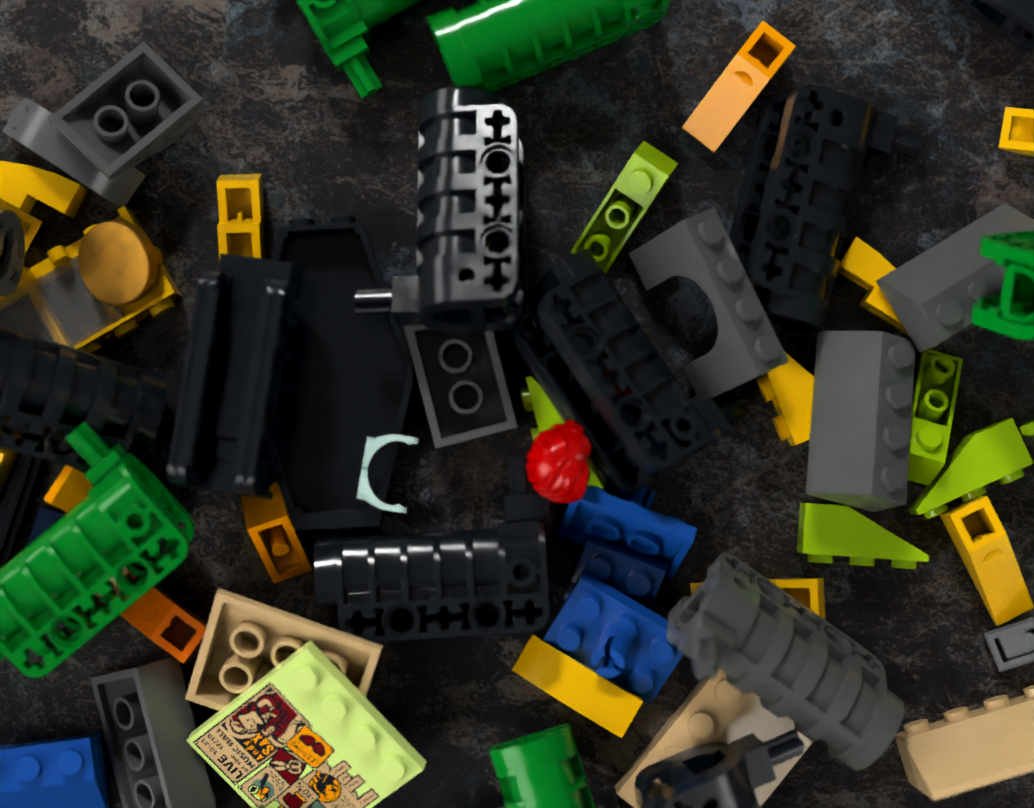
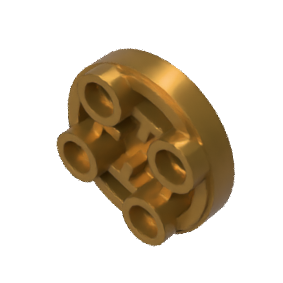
(118, 262)

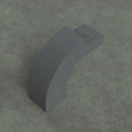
(31, 128)

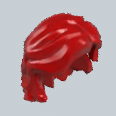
(559, 462)

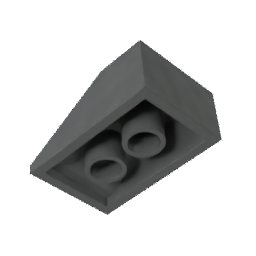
(129, 112)

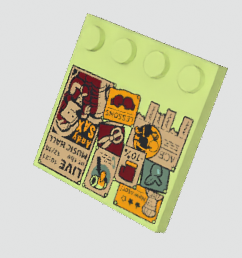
(306, 740)

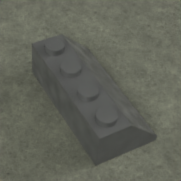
(940, 285)
(861, 419)
(147, 736)

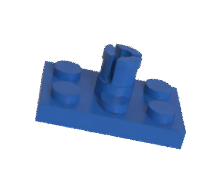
(629, 524)
(614, 637)

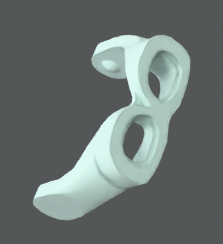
(371, 446)

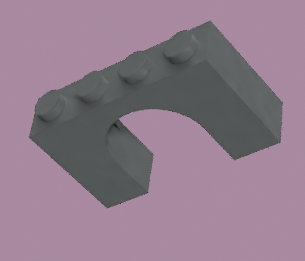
(745, 336)

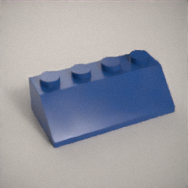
(54, 773)

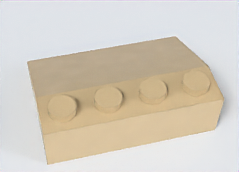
(251, 639)
(711, 715)
(970, 746)

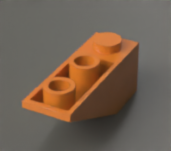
(165, 622)

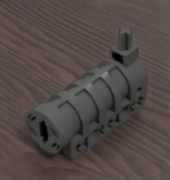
(788, 660)

